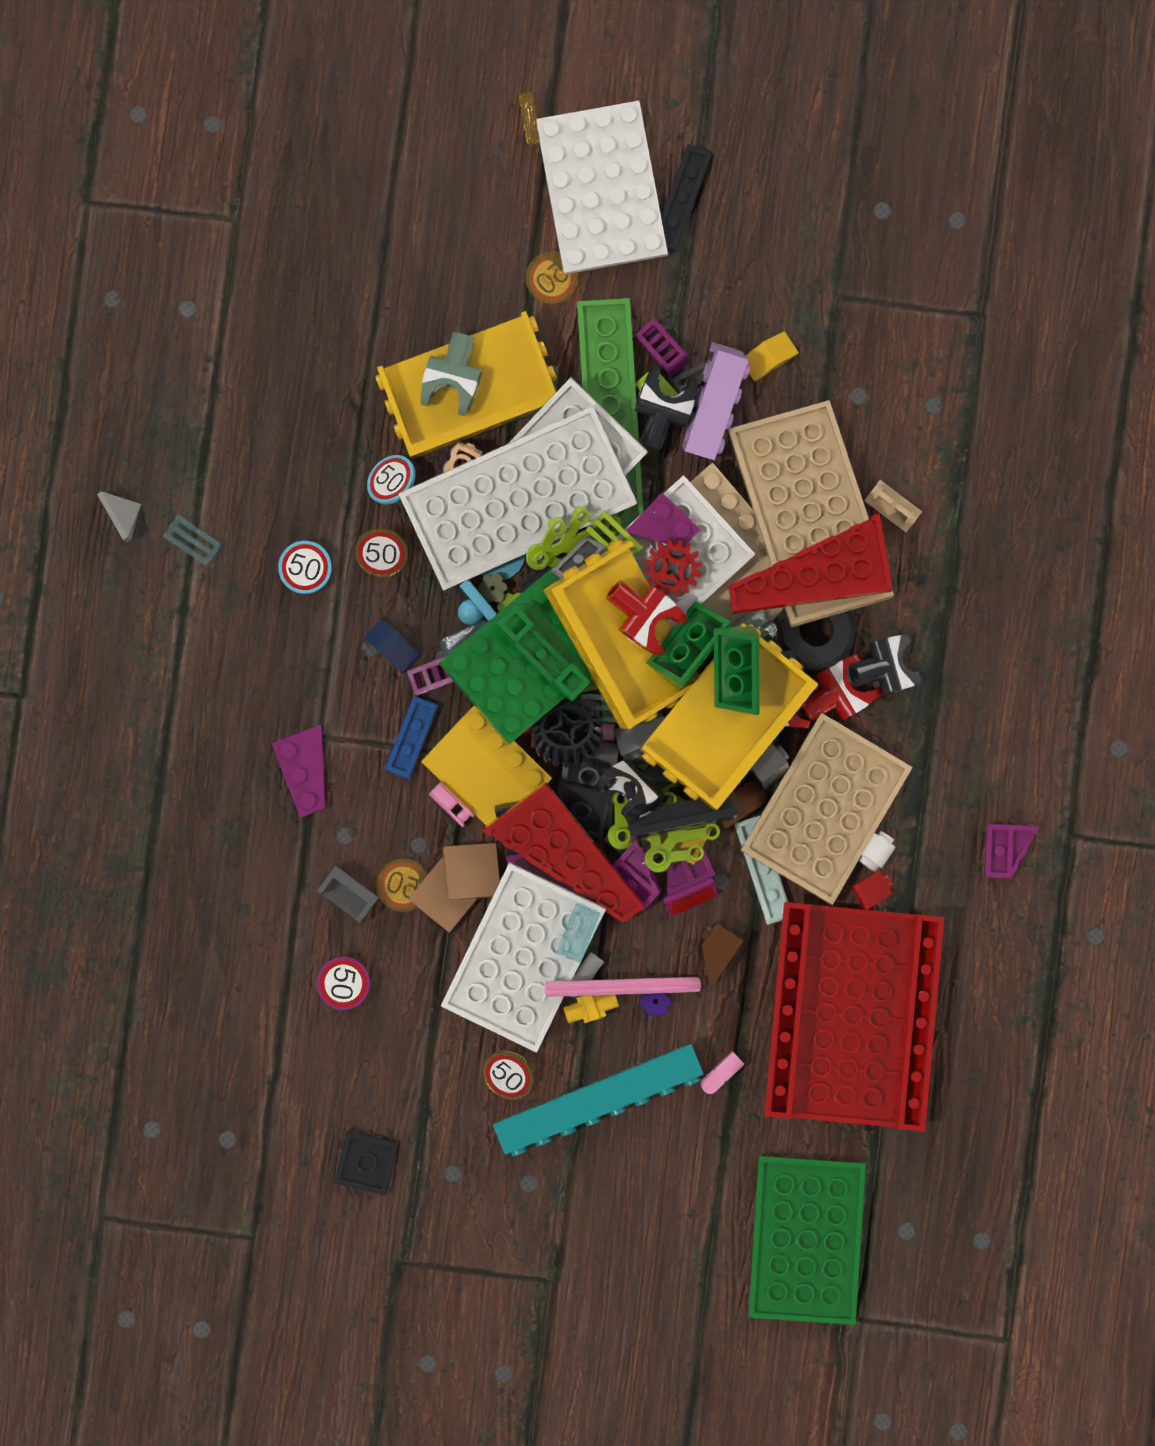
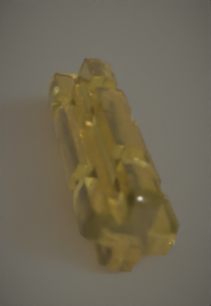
(529, 118)

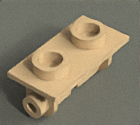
(893, 506)

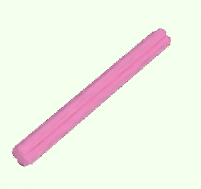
(622, 986)

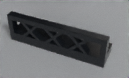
(680, 817)

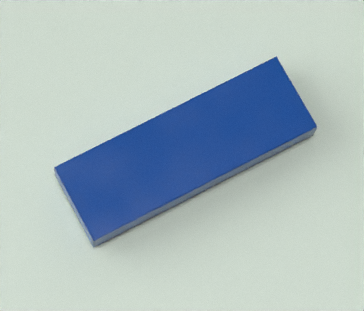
(411, 737)

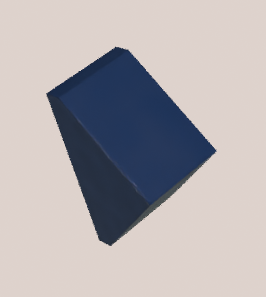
(392, 645)

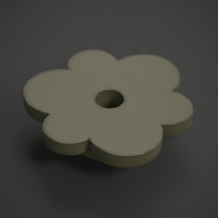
(486, 588)

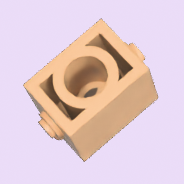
(461, 451)

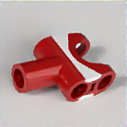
(644, 614)
(838, 693)

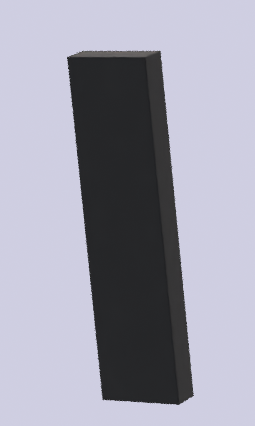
(683, 194)

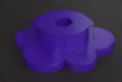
(660, 1008)

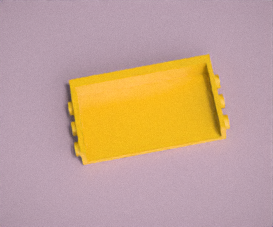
(511, 387)
(593, 624)
(716, 747)

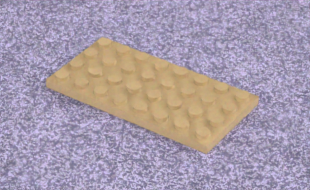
(801, 490)

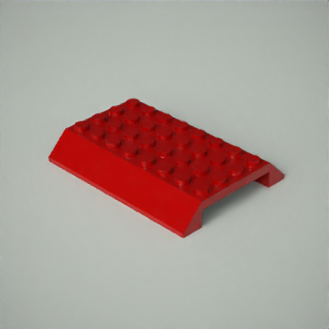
(854, 1016)

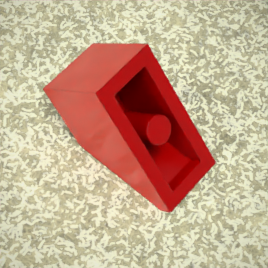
(872, 889)

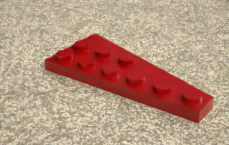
(827, 571)
(558, 845)

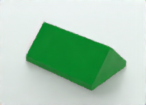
(687, 645)
(737, 669)

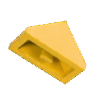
(770, 355)

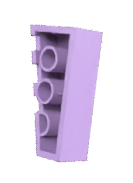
(716, 401)

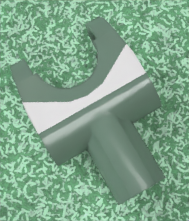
(453, 373)

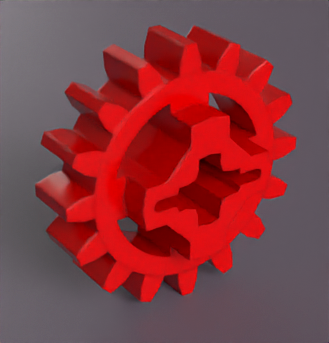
(683, 561)

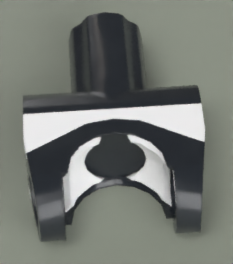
(663, 409)
(886, 666)
(637, 786)

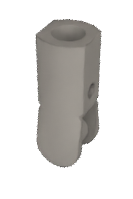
(587, 968)

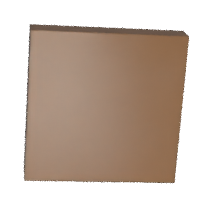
(470, 871)
(432, 899)

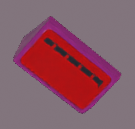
(690, 897)

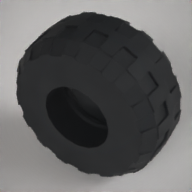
(819, 657)

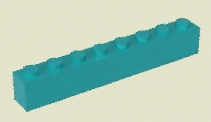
(597, 1099)

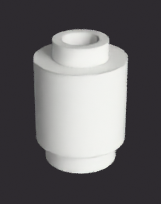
(877, 851)

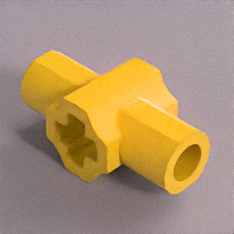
(590, 1007)

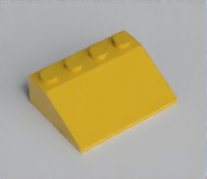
(483, 767)

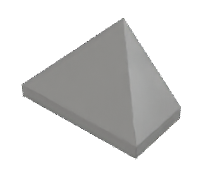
(122, 513)

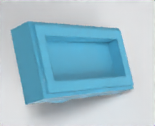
(473, 609)

